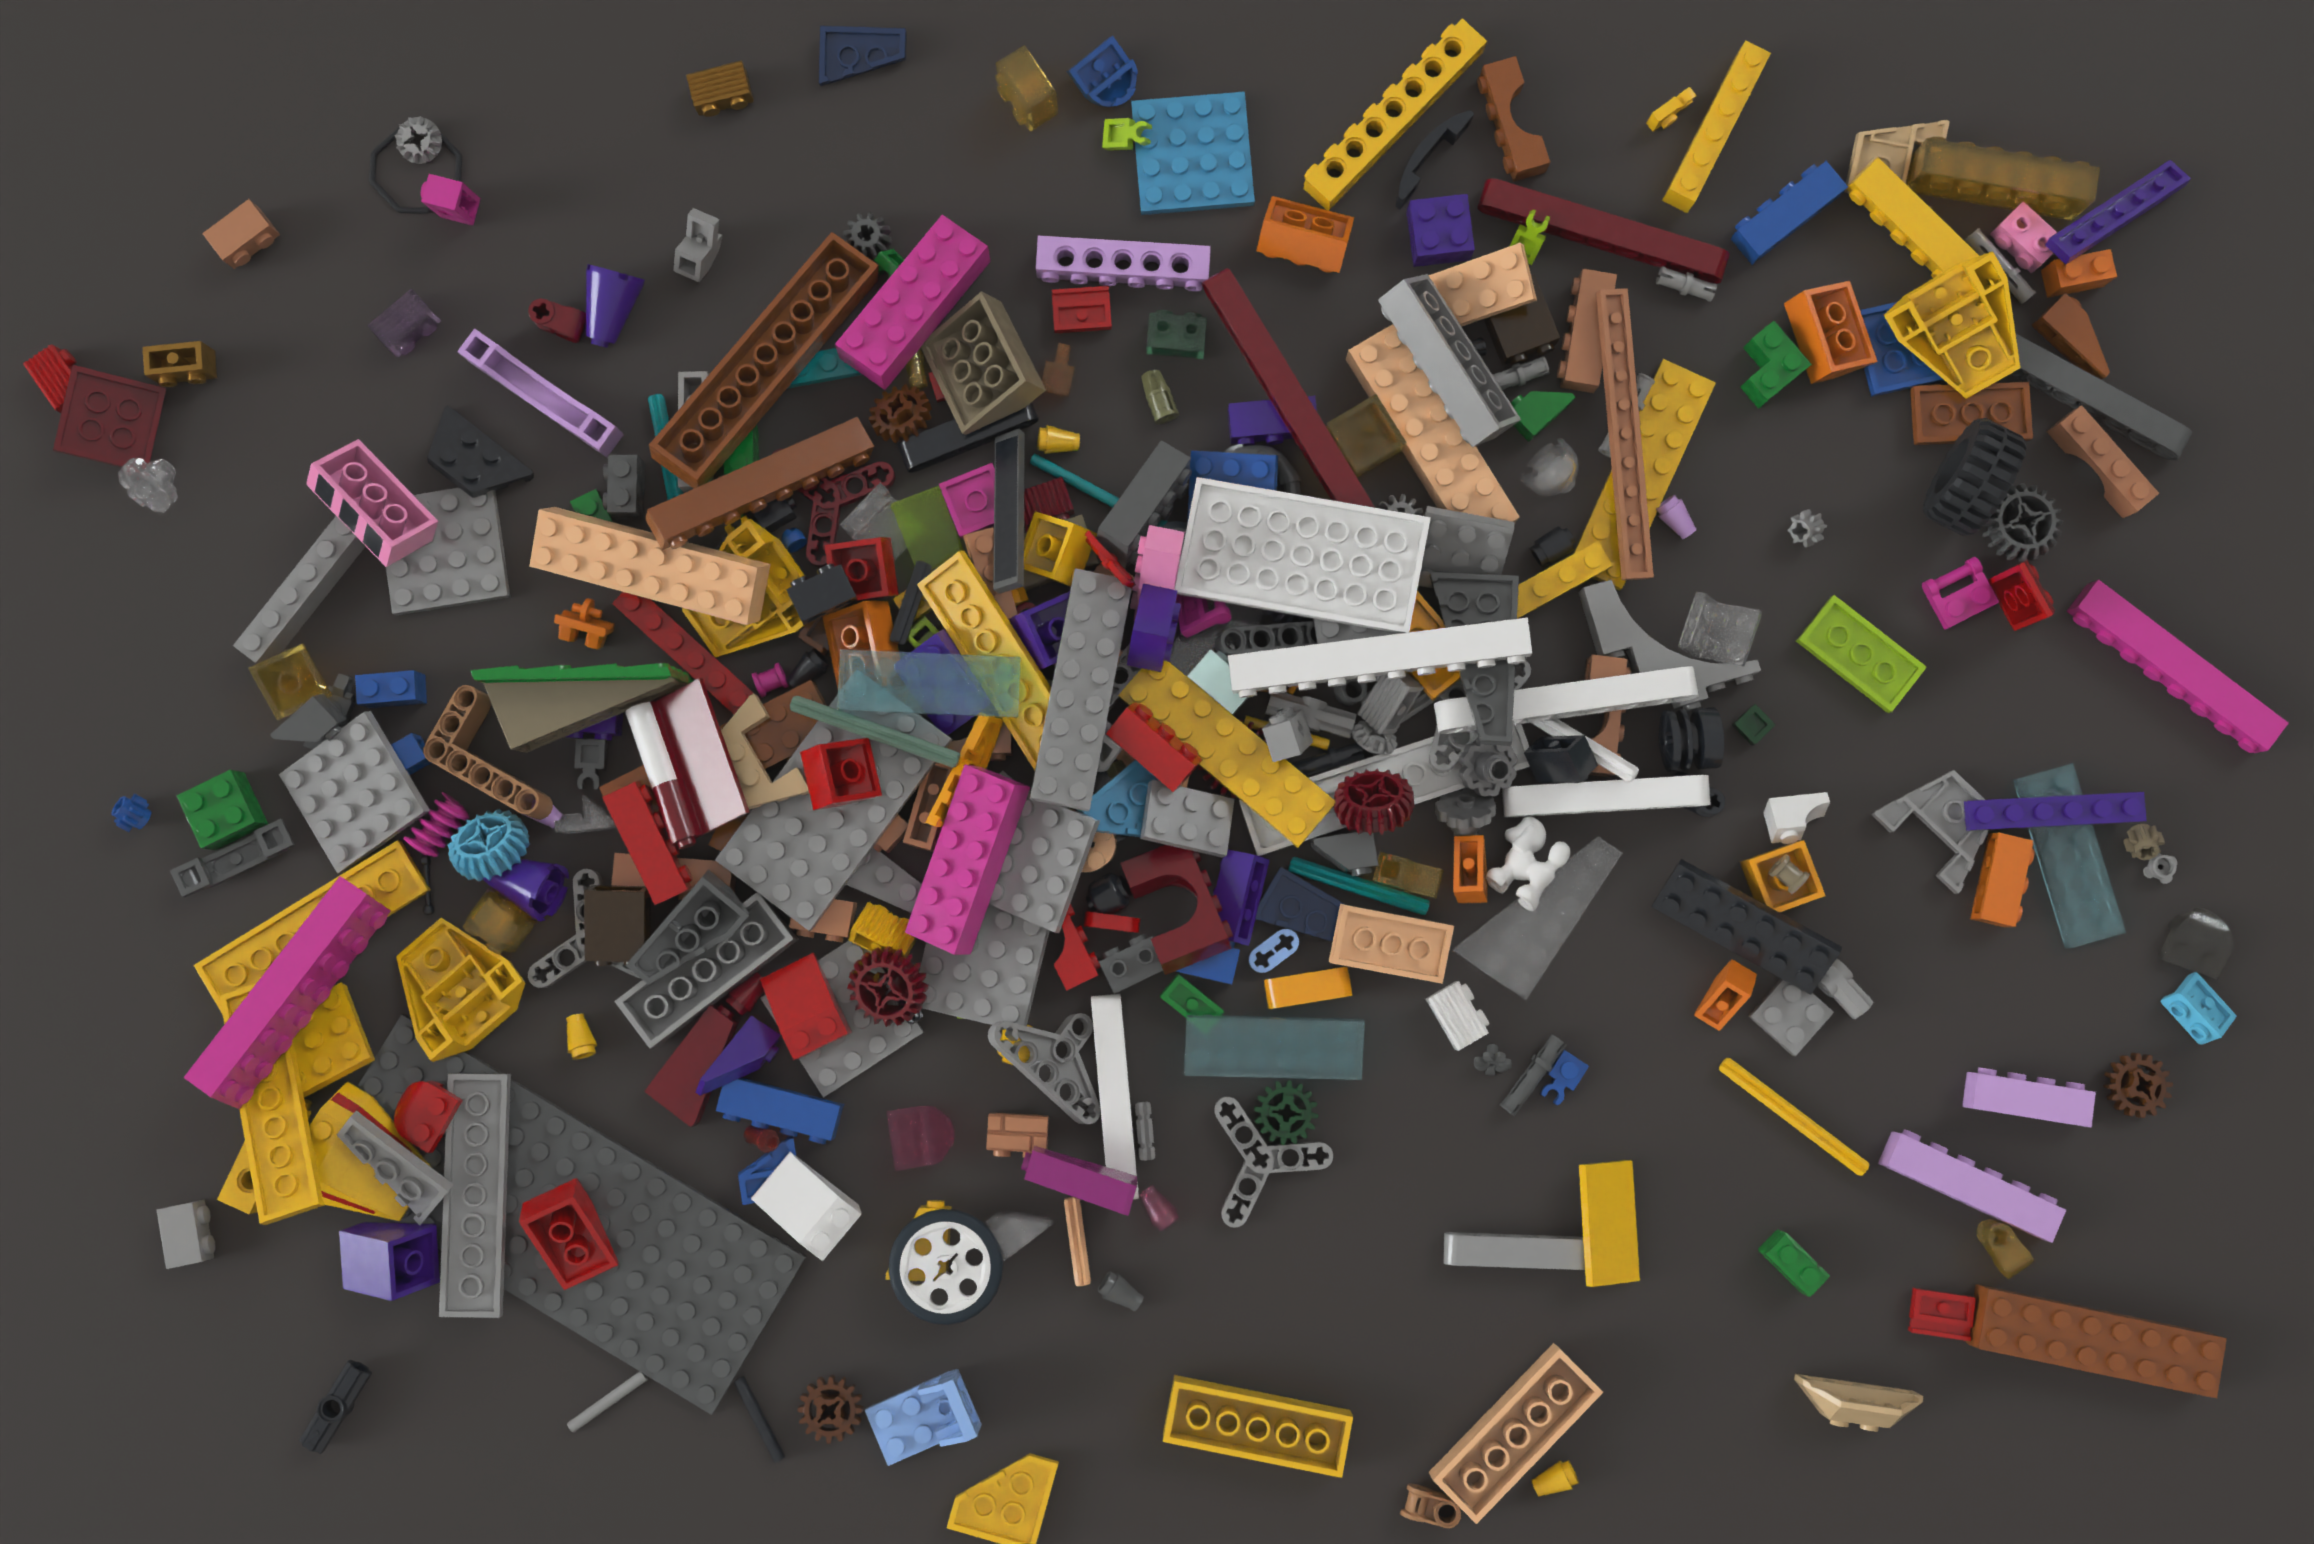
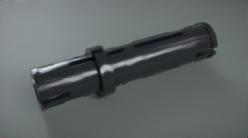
(1332, 759)

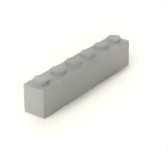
(300, 592)

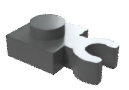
(591, 757)

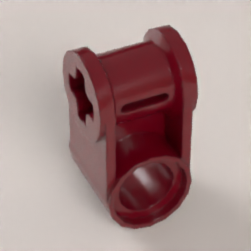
(561, 321)

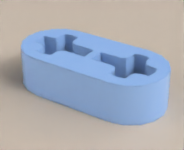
(1268, 945)

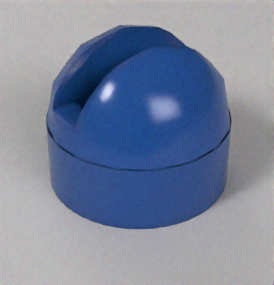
(793, 539)

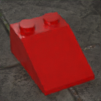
(2022, 595)
(804, 1006)
(568, 1234)

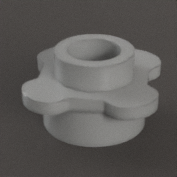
(2169, 866)

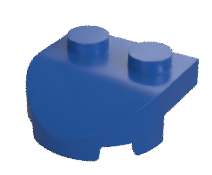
(1105, 75)

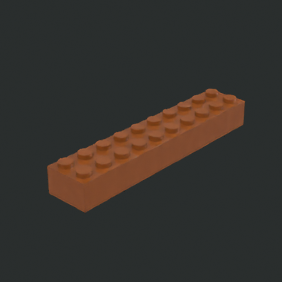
(764, 362)

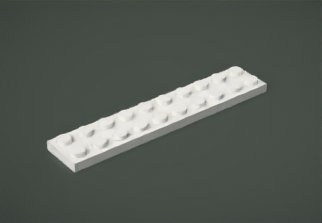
(1409, 761)

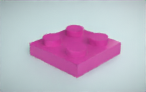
(971, 499)

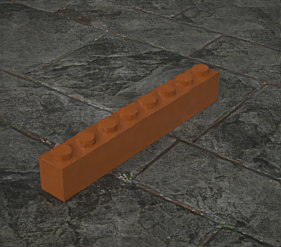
(759, 483)

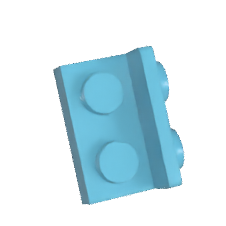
(2199, 1009)

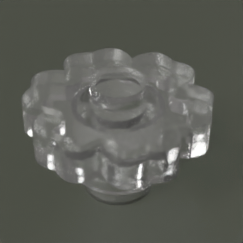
(149, 483)

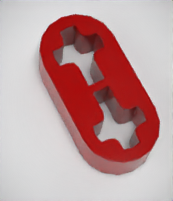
(1112, 922)

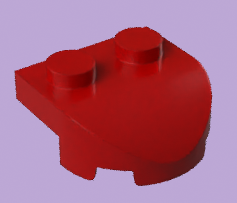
(425, 1113)

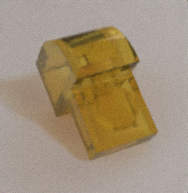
(1407, 875)

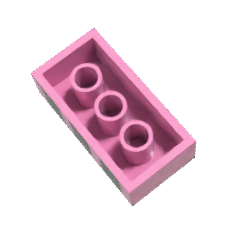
(372, 502)

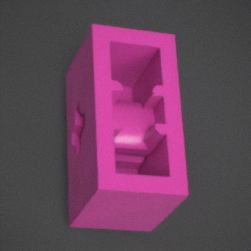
(450, 199)

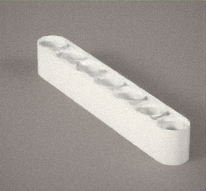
(1606, 796)
(1113, 1084)

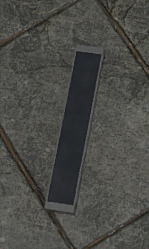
(1009, 512)

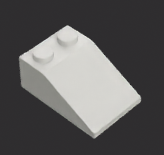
(807, 1206)

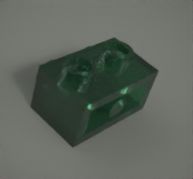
(1176, 334)

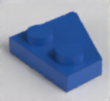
(756, 1173)

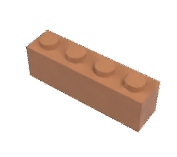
(1583, 355)
(626, 873)

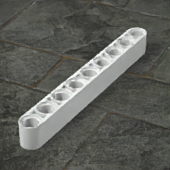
(1580, 698)

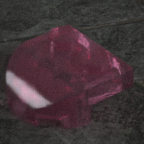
(919, 1136)

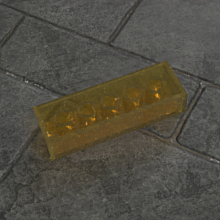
(2002, 178)

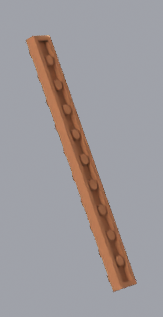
(1624, 434)

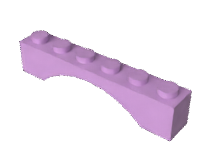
(540, 393)

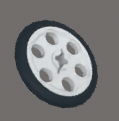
(918, 1297)

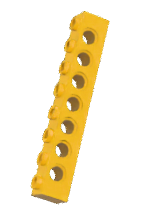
(1459, 38)

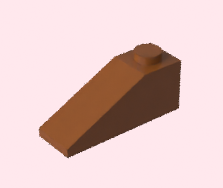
(2072, 334)

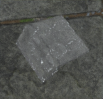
(875, 519)
(1719, 630)

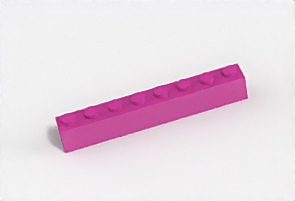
(2177, 667)

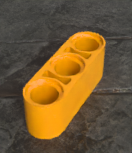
(1308, 987)

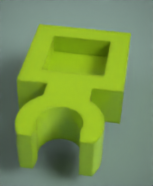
(1122, 132)
(1531, 236)

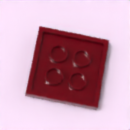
(108, 417)

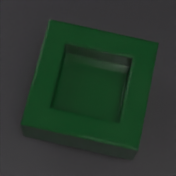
(1753, 724)

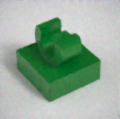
(888, 261)

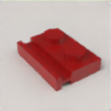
(1081, 309)
(1941, 1314)

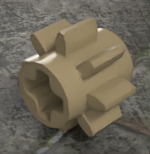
(2143, 841)

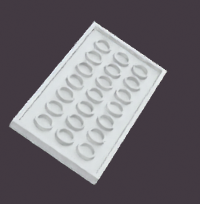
(1302, 555)

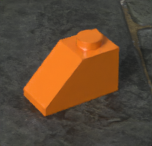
(1470, 869)
(1726, 994)

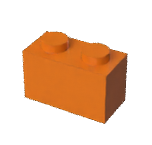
(2081, 274)

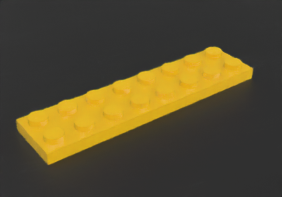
(1666, 428)
(982, 628)
(1232, 752)
(385, 876)
(278, 1136)

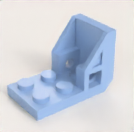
(924, 1417)

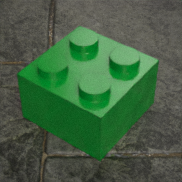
(222, 810)

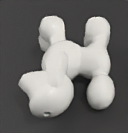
(1520, 862)

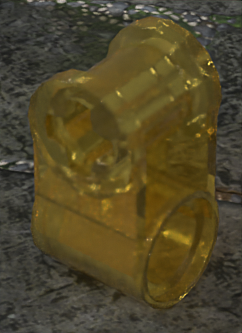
(2006, 1250)

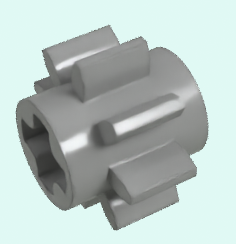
(1807, 528)

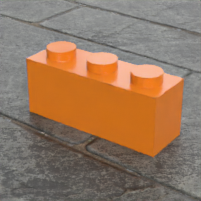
(2002, 880)

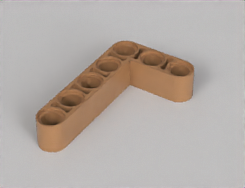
(477, 769)

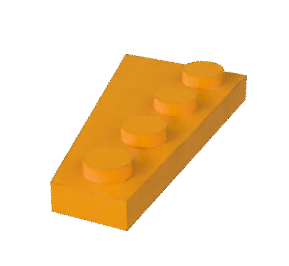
(975, 752)

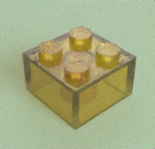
(1026, 88)
(1366, 435)

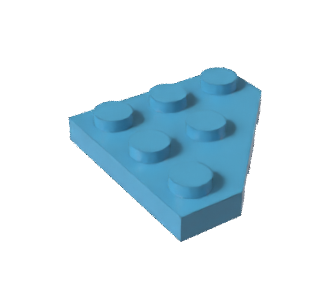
(1122, 801)

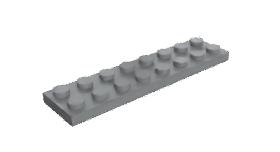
(1081, 691)
(478, 1199)

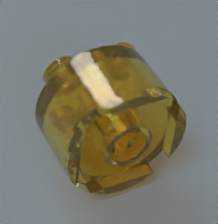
(499, 923)

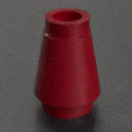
(746, 994)

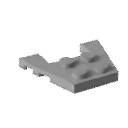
(1941, 809)

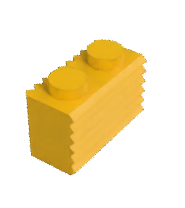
(881, 929)

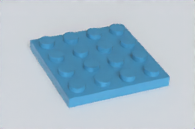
(1195, 153)

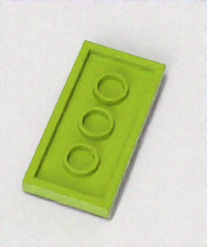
(1861, 654)

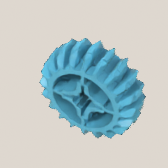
(488, 845)

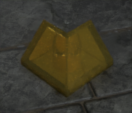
(288, 680)

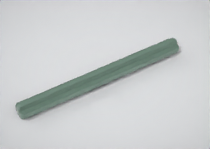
(875, 731)

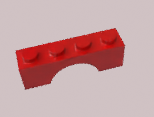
(1075, 962)

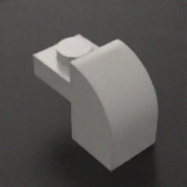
(699, 247)

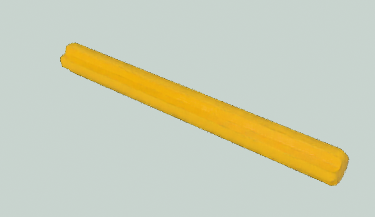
(1794, 1116)

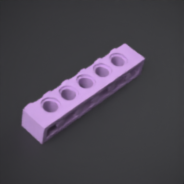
(1109, 252)

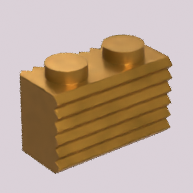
(720, 88)

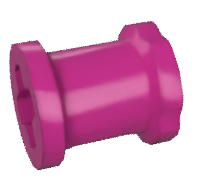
(770, 680)

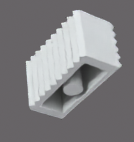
(1457, 1015)

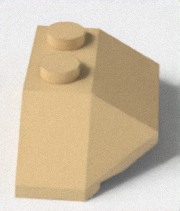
(1858, 1402)

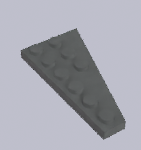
(1489, 690)

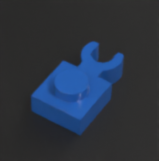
(1565, 1073)

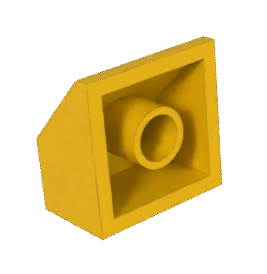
(1055, 548)

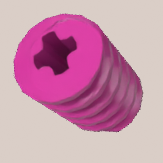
(438, 826)

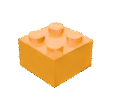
(1774, 892)

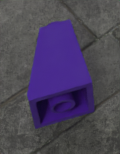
(389, 1258)

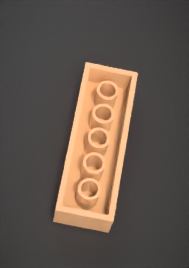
(1515, 1433)

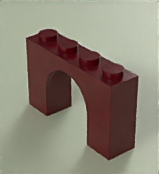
(1204, 933)

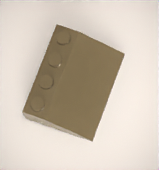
(981, 364)

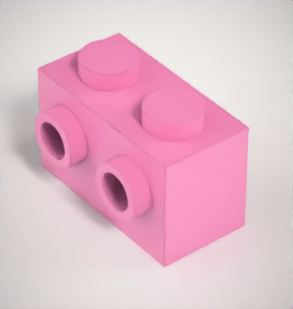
(2024, 237)

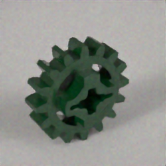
(1285, 1125)

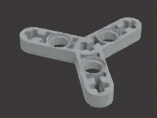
(575, 943)
(1259, 1173)

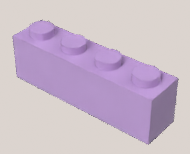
(2029, 1099)

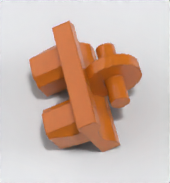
(584, 620)

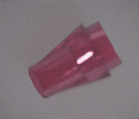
(1159, 1209)

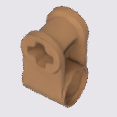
(1428, 1506)

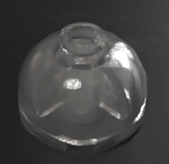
(1552, 470)

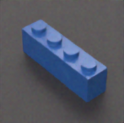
(1788, 212)
(780, 1108)

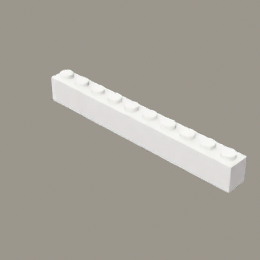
(1380, 656)

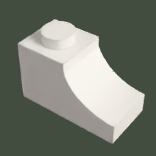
(1788, 815)

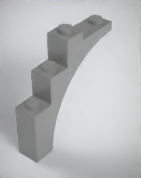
(1617, 632)

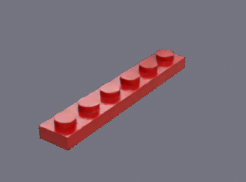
(684, 649)

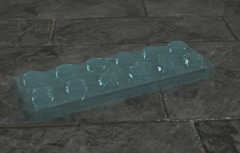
(929, 683)
(2072, 865)
(1274, 1047)

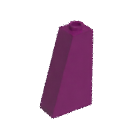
(1081, 1179)

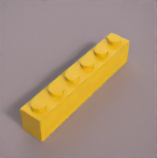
(1716, 127)
(1908, 218)

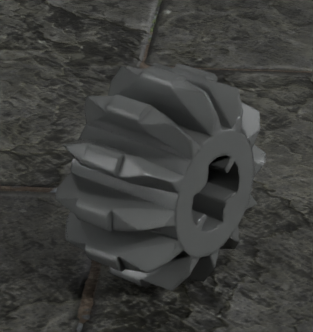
(877, 231)

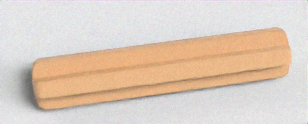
(1077, 1241)

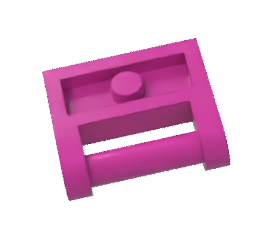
(1963, 602)
(1196, 617)

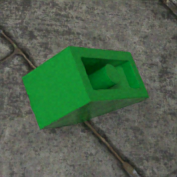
(1539, 410)

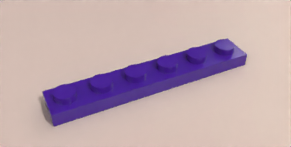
(2117, 212)
(2055, 811)

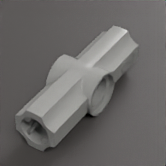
(1317, 713)
(1847, 993)

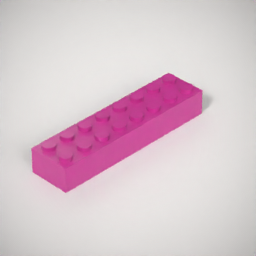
(287, 994)

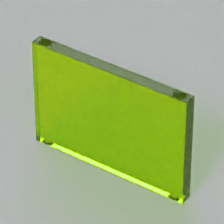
(927, 527)

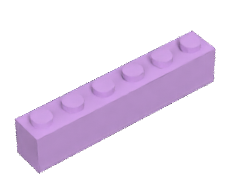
(1972, 1186)

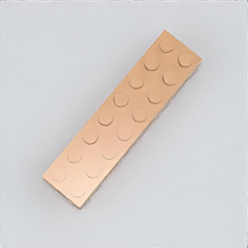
(1441, 458)
(636, 564)

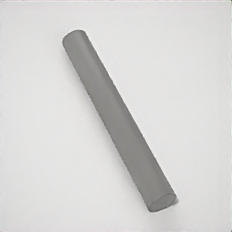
(607, 1401)

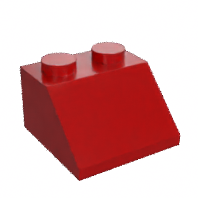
(840, 773)

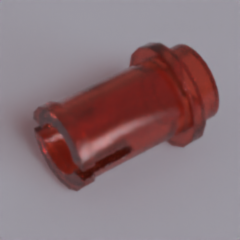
(765, 1140)

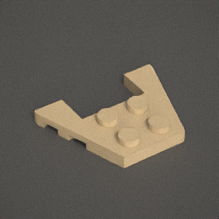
(1892, 146)
(750, 772)

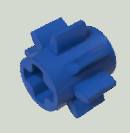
(131, 812)

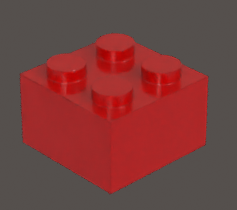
(867, 566)

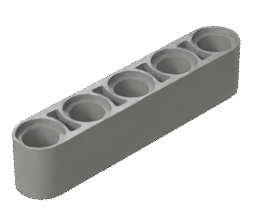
(1514, 1251)

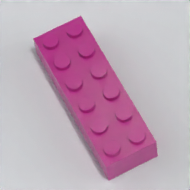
(913, 302)
(967, 860)

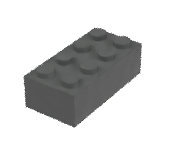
(1145, 502)

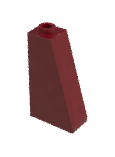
(679, 1077)

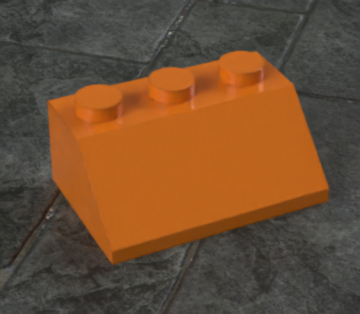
(1305, 234)
(1830, 331)
(859, 628)

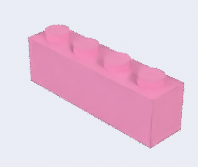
(1159, 561)

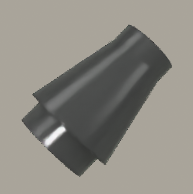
(1119, 1291)

